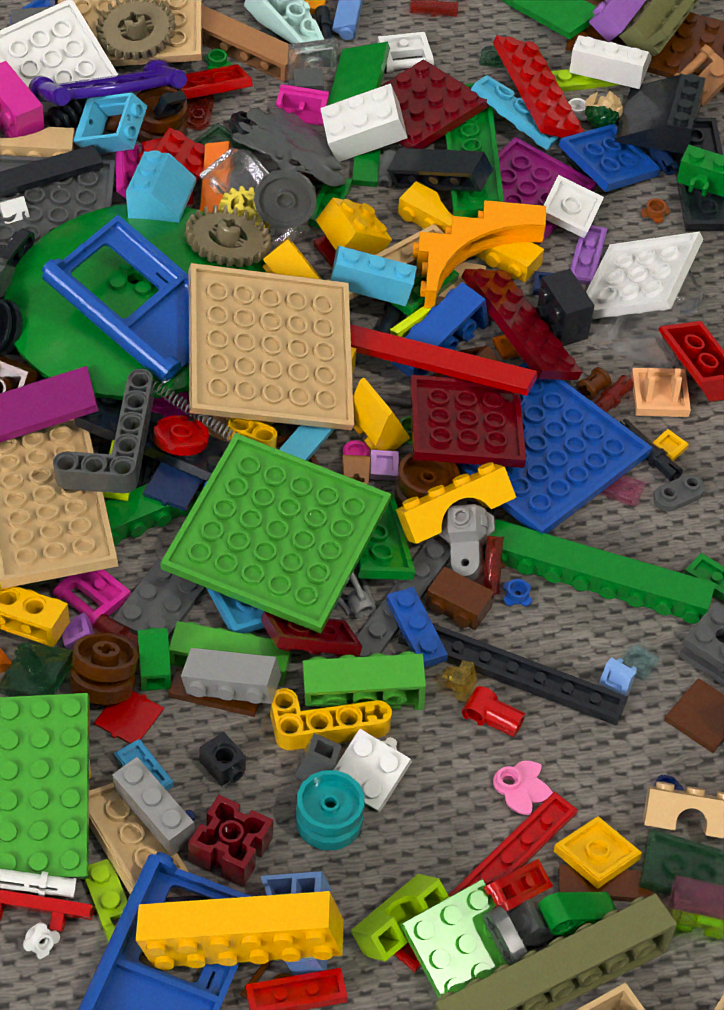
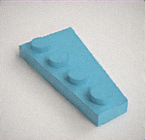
(513, 109)

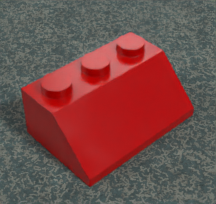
(699, 355)

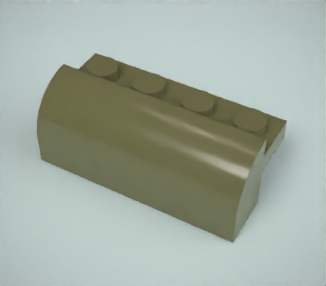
(656, 24)

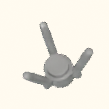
(360, 600)

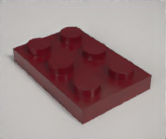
(335, 638)

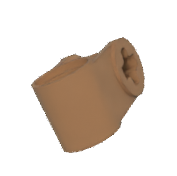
(356, 467)

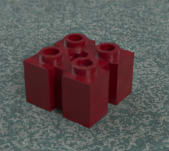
(230, 840)

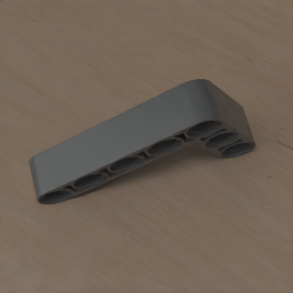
(120, 470)

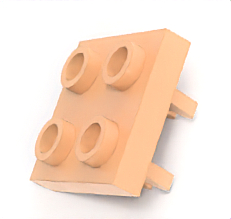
(660, 392)

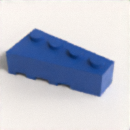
(449, 323)

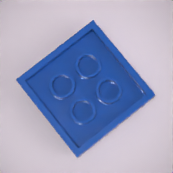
(608, 162)

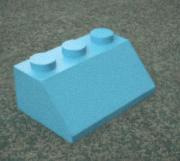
(159, 188)
(373, 275)

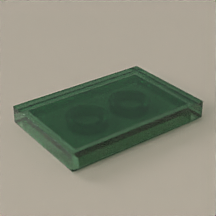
(672, 855)

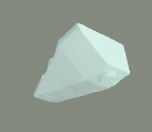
(286, 18)

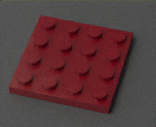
(432, 103)
(465, 422)

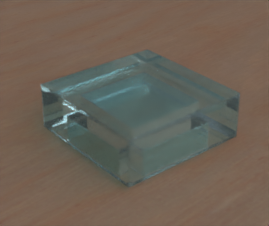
(642, 660)

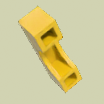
(423, 516)

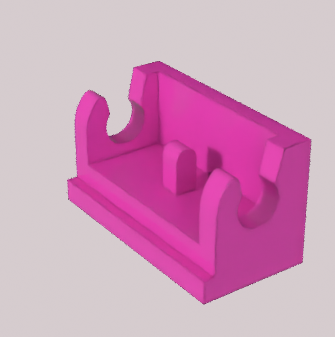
(303, 102)

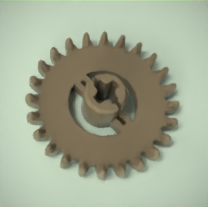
(136, 28)
(226, 231)

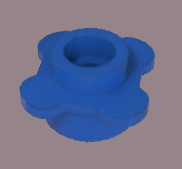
(519, 586)

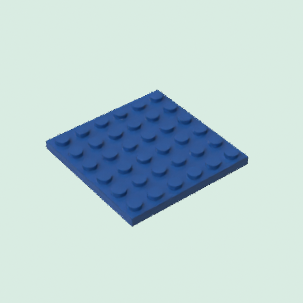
(570, 455)

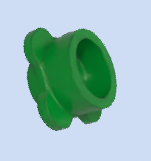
(216, 58)

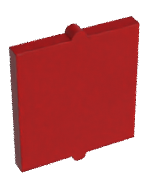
(129, 718)

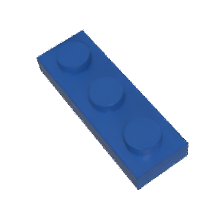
(416, 626)

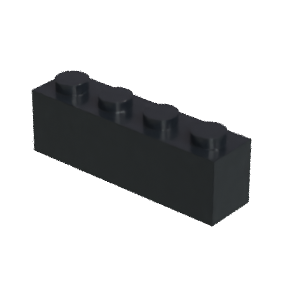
(440, 169)

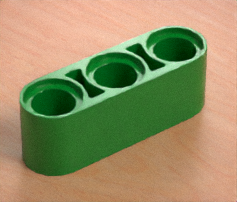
(570, 910)

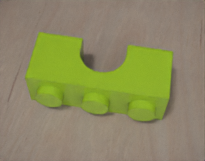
(380, 932)

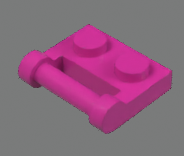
(97, 586)

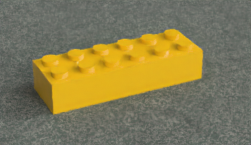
(240, 930)

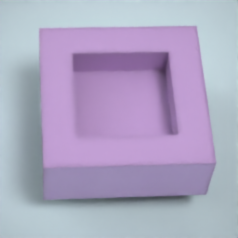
(384, 465)

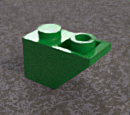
(154, 659)

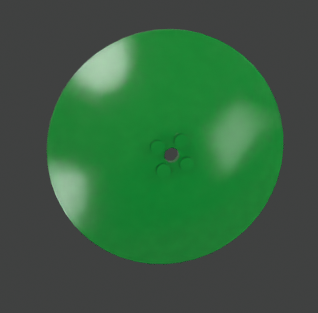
(63, 339)

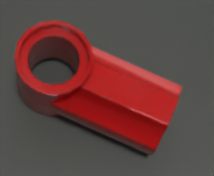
(487, 709)

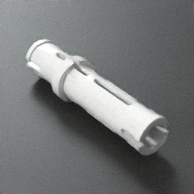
(37, 883)

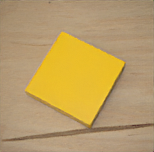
(597, 852)

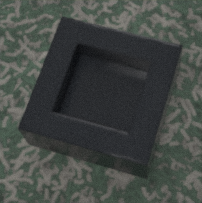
(169, 104)

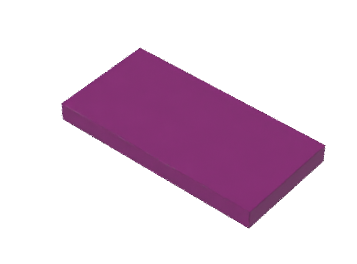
(46, 403)

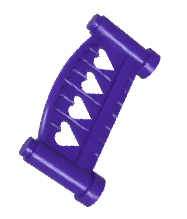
(155, 75)

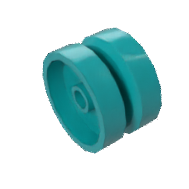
(329, 810)

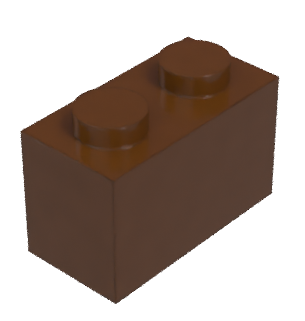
(459, 598)

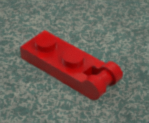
(519, 886)

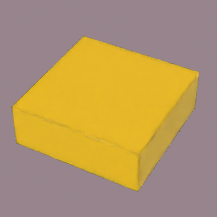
(671, 443)

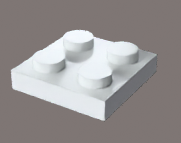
(572, 206)
(374, 767)

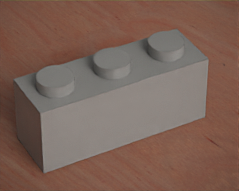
(231, 675)
(154, 806)

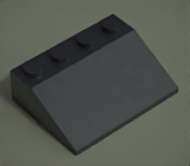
(662, 113)

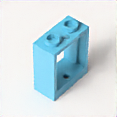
(98, 110)

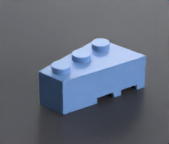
(293, 884)

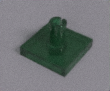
(36, 670)

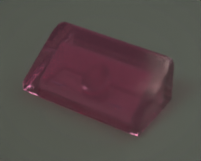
(697, 897)

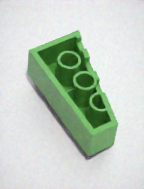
(363, 679)

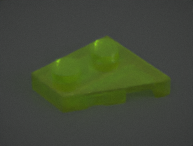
(685, 921)

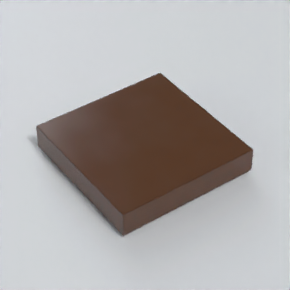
(700, 715)

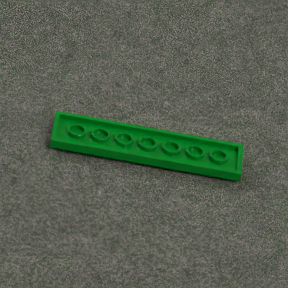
(477, 135)

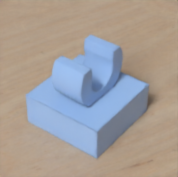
(618, 676)

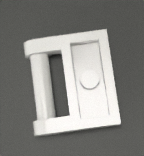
(406, 46)

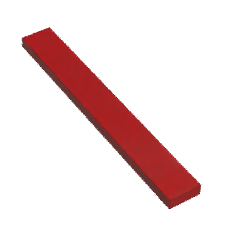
(442, 360)
(511, 853)

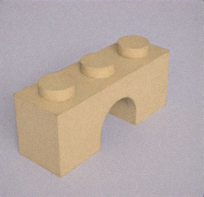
(666, 803)

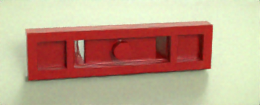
(57, 908)

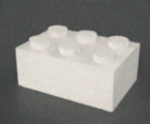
(363, 123)

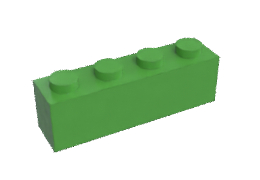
(192, 635)

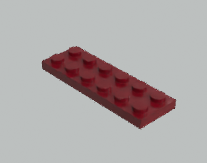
(522, 325)

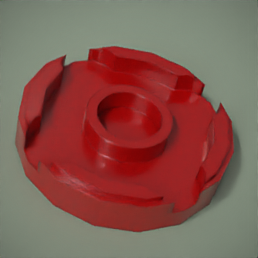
(180, 436)

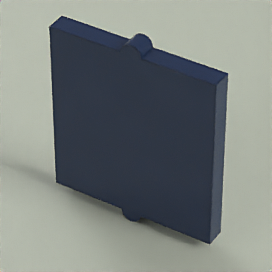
(173, 487)

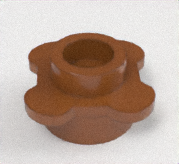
(655, 210)

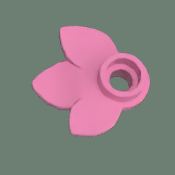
(526, 786)

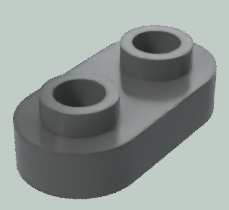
(680, 493)

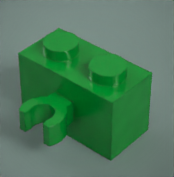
(702, 171)

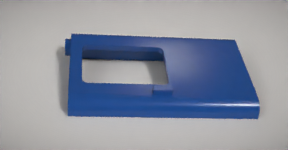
(160, 327)
(125, 982)

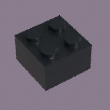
(565, 307)

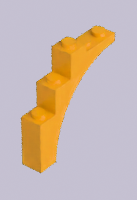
(495, 226)

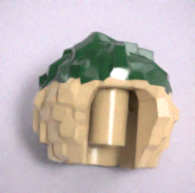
(603, 110)

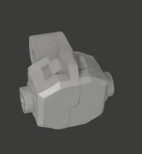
(466, 532)

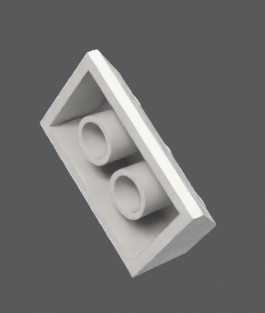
(609, 62)

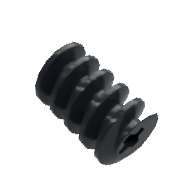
(66, 115)

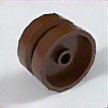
(155, 128)
(419, 476)
(104, 668)

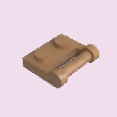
(713, 72)

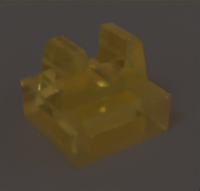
(461, 680)

